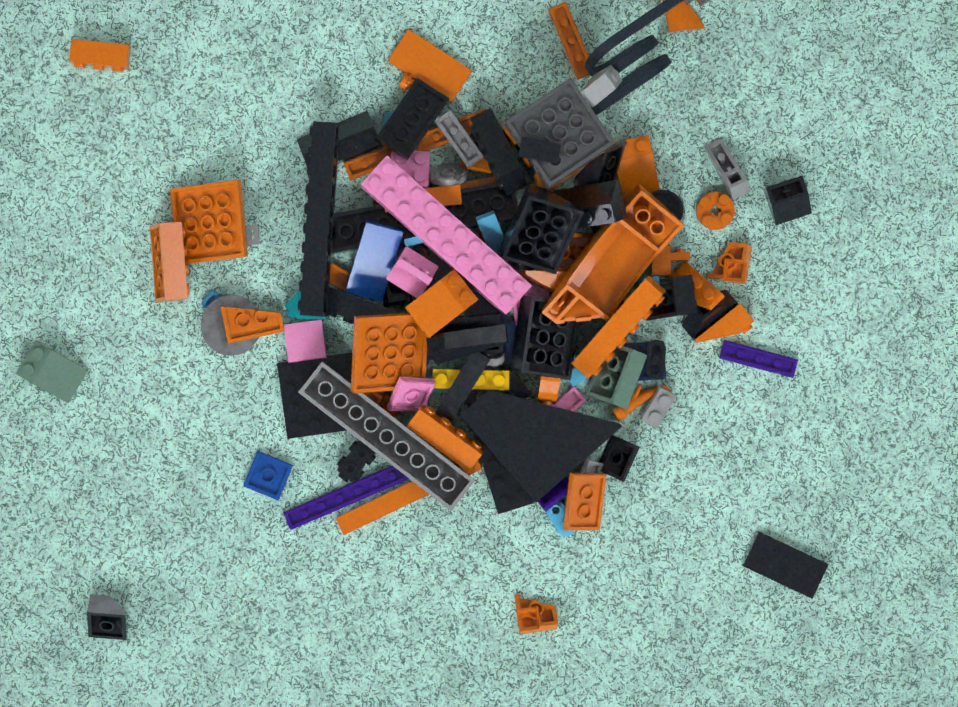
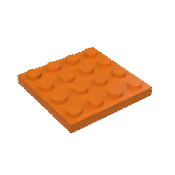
(211, 220)
(385, 350)

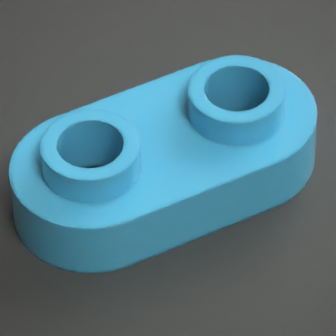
(558, 519)

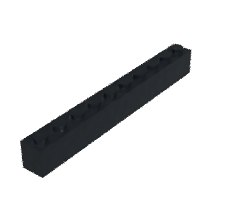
(319, 219)

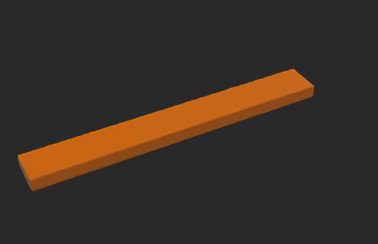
(433, 139)
(386, 504)

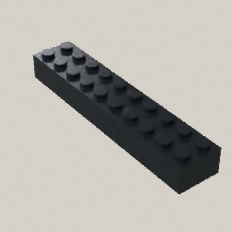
(475, 202)

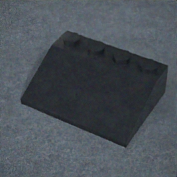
(541, 229)
(541, 344)

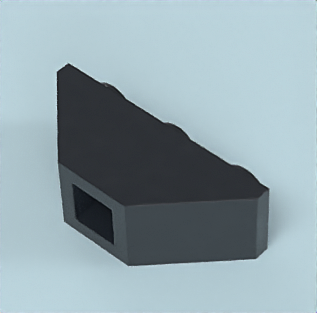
(699, 322)

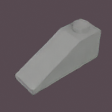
(727, 169)

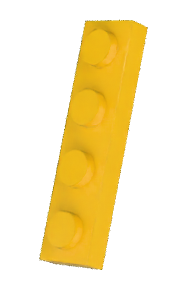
(487, 381)

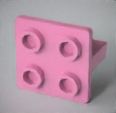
(412, 272)

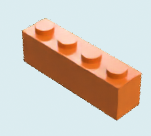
(445, 437)

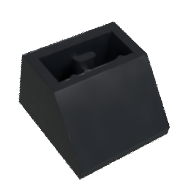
(788, 200)

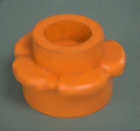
(406, 82)

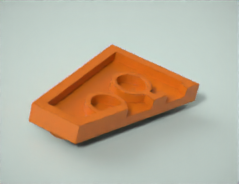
(705, 293)
(249, 323)

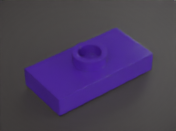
(556, 494)

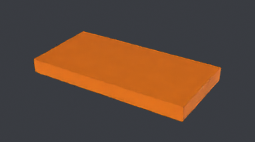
(429, 65)

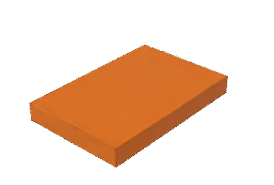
(584, 501)

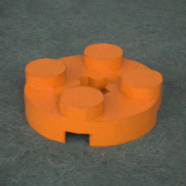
(723, 203)

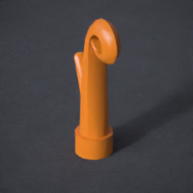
(636, 400)

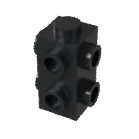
(352, 465)

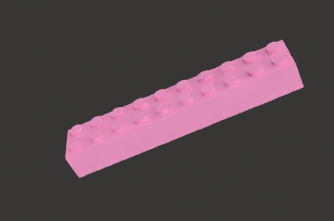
(445, 235)

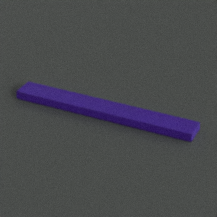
(343, 496)

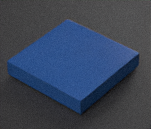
(268, 475)

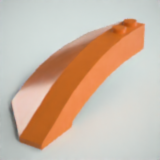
(613, 260)

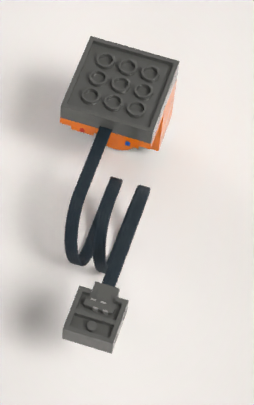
(568, 119)

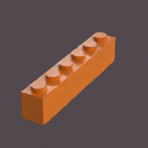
(618, 327)

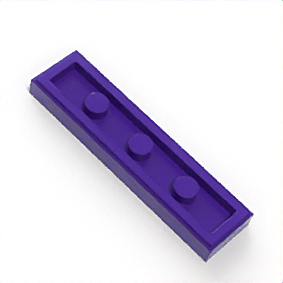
(758, 359)

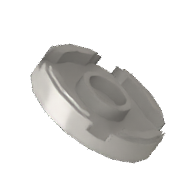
(448, 174)

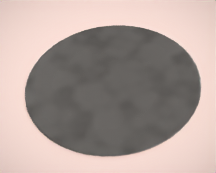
(213, 326)

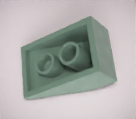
(51, 371)

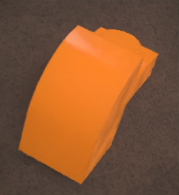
(662, 263)

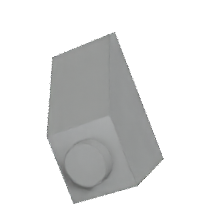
(601, 85)

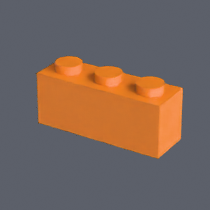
(100, 55)

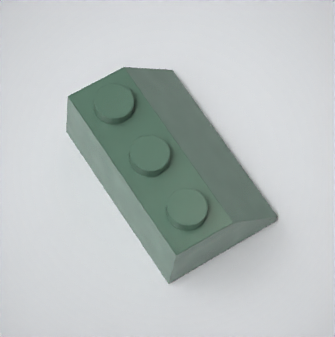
(618, 377)

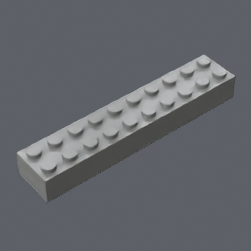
(387, 436)

